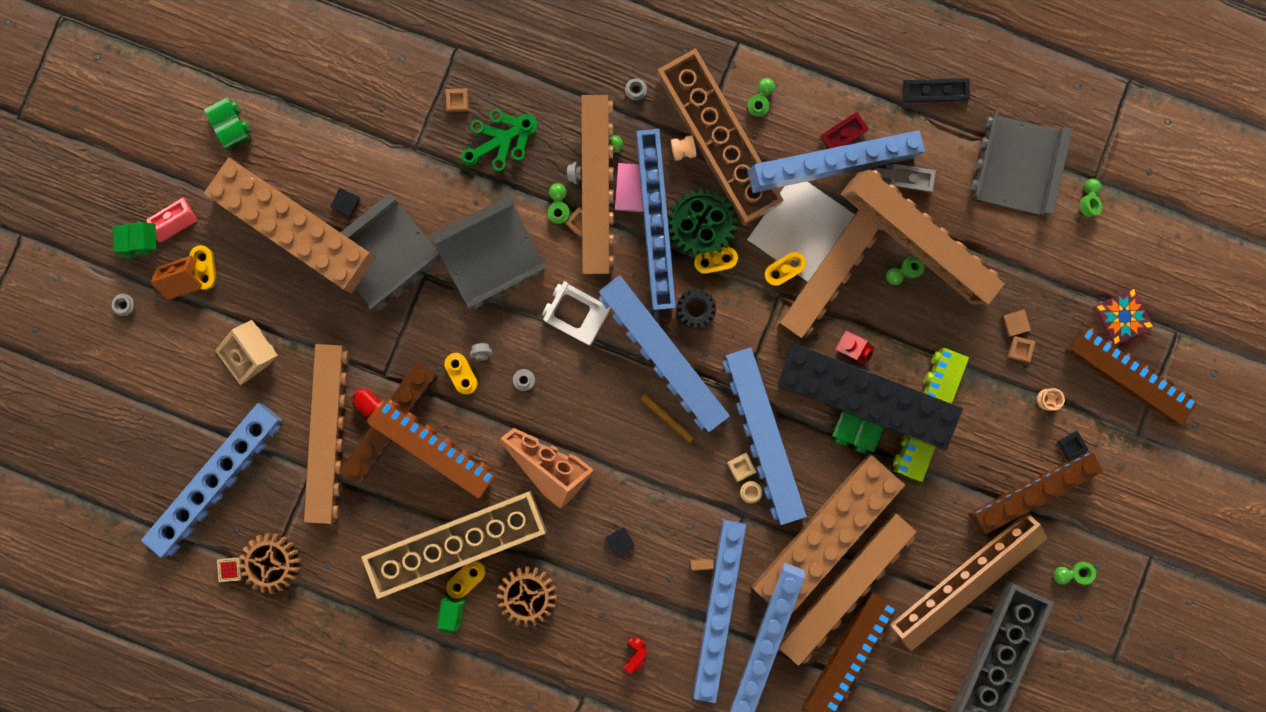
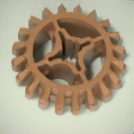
(266, 571)
(508, 602)

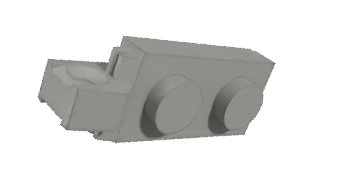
(908, 177)

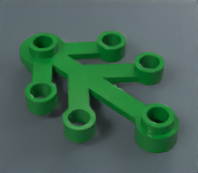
(501, 139)

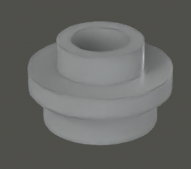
(636, 83)
(574, 173)
(116, 304)
(480, 351)
(523, 387)

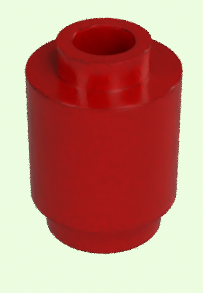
(365, 401)

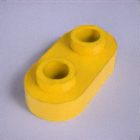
(716, 263)
(204, 267)
(785, 269)
(461, 373)
(465, 579)

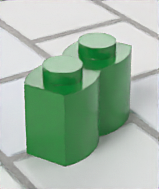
(228, 124)
(133, 239)
(856, 432)
(450, 614)

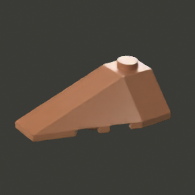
(553, 473)

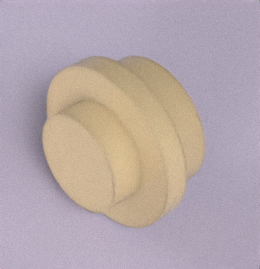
(751, 492)

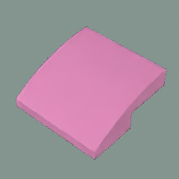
(628, 188)

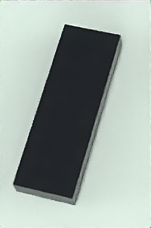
(936, 90)

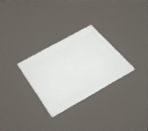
(802, 224)

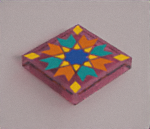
(1123, 316)

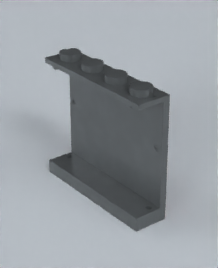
(1020, 165)
(400, 251)
(488, 252)

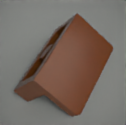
(176, 278)

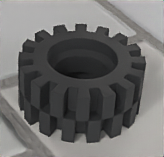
(705, 298)

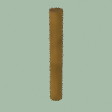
(665, 416)

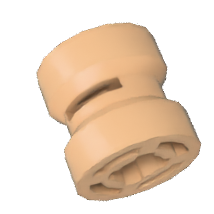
(683, 148)
(1054, 401)

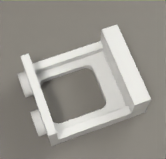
(592, 322)

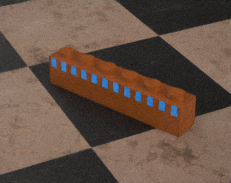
(430, 448)

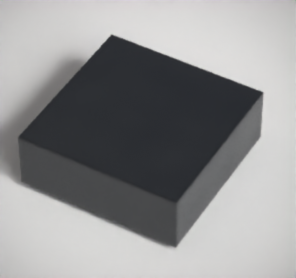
(345, 202)
(1072, 445)
(619, 541)

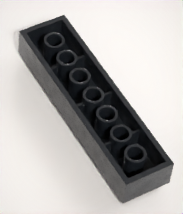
(870, 397)

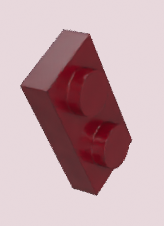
(844, 132)

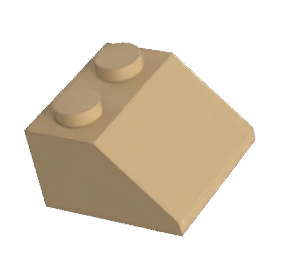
(245, 351)

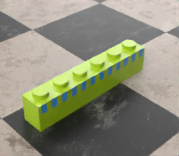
(942, 384)

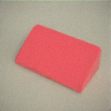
(172, 219)

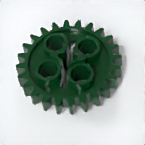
(719, 231)

